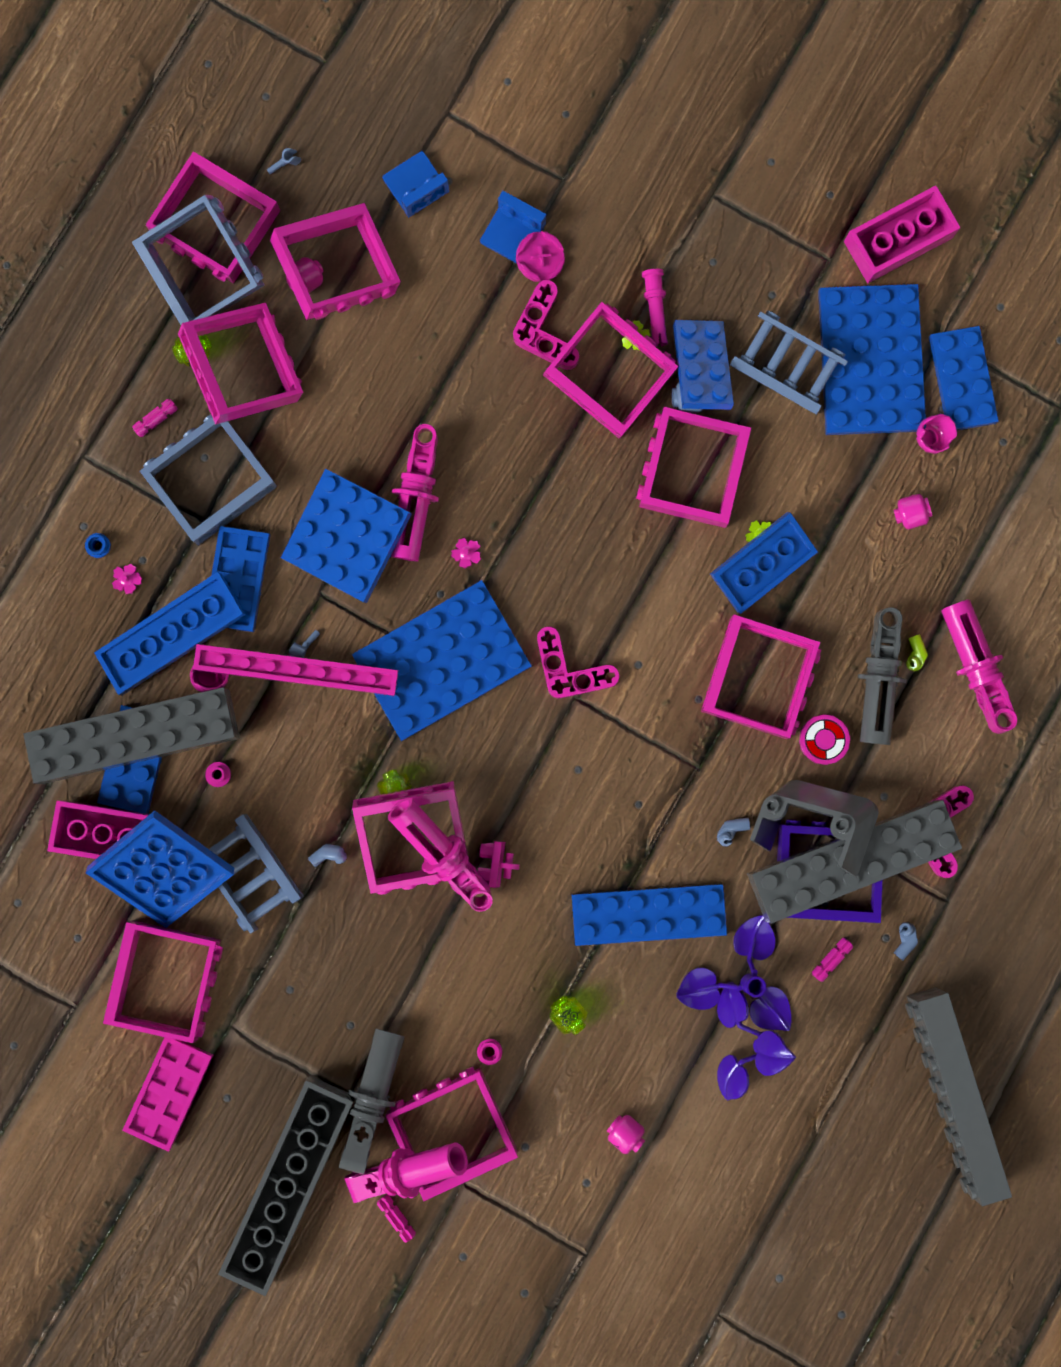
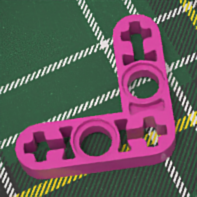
(537, 335)
(561, 673)
(959, 806)

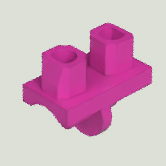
(496, 852)

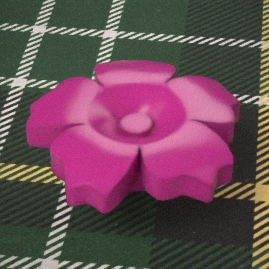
(466, 552)
(126, 579)

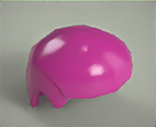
(938, 433)
(207, 681)

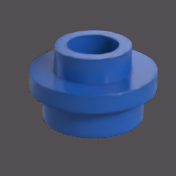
(90, 545)

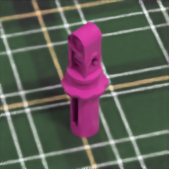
(417, 485)
(979, 665)
(442, 858)
(407, 1172)

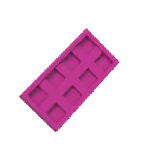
(167, 1093)

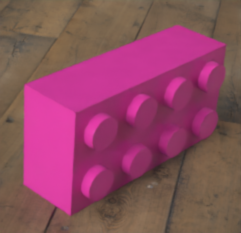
(901, 234)
(88, 828)

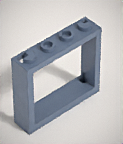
(163, 278)
(229, 511)

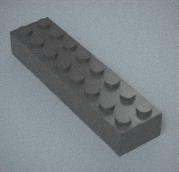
(131, 736)
(893, 848)
(958, 1096)
(287, 1185)

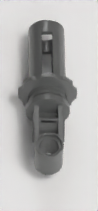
(883, 667)
(371, 1098)

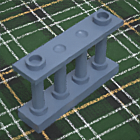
(767, 374)
(273, 871)

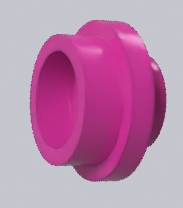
(226, 774)
(483, 1057)

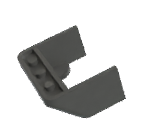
(851, 822)

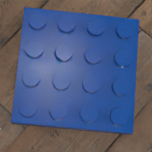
(346, 535)
(160, 869)

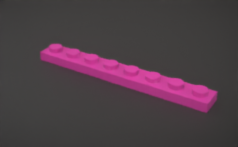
(295, 670)

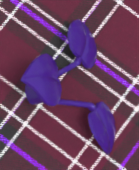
(771, 1007)
(771, 1051)

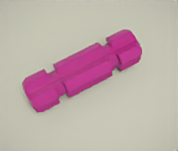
(154, 417)
(832, 959)
(396, 1218)

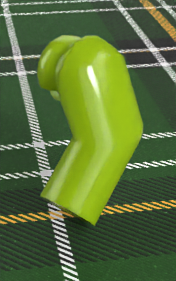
(919, 654)

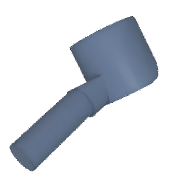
(286, 159)
(299, 651)

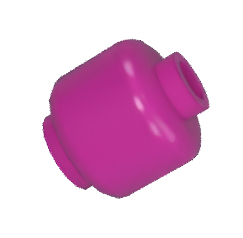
(311, 273)
(913, 511)
(626, 1134)

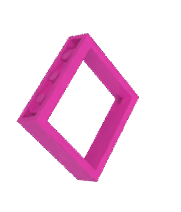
(198, 164)
(323, 225)
(275, 343)
(644, 344)
(655, 446)
(804, 679)
(385, 803)
(122, 976)
(474, 1168)

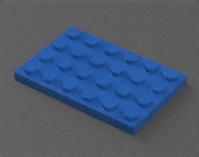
(883, 347)
(445, 659)

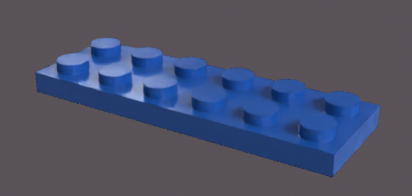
(169, 633)
(649, 914)

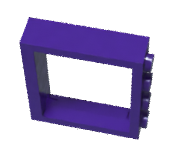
(820, 828)

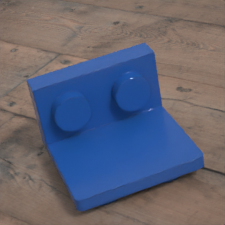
(416, 183)
(511, 225)

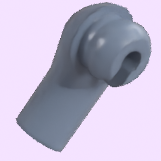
(729, 830)
(329, 852)
(908, 940)

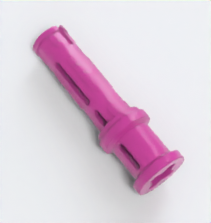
(655, 295)

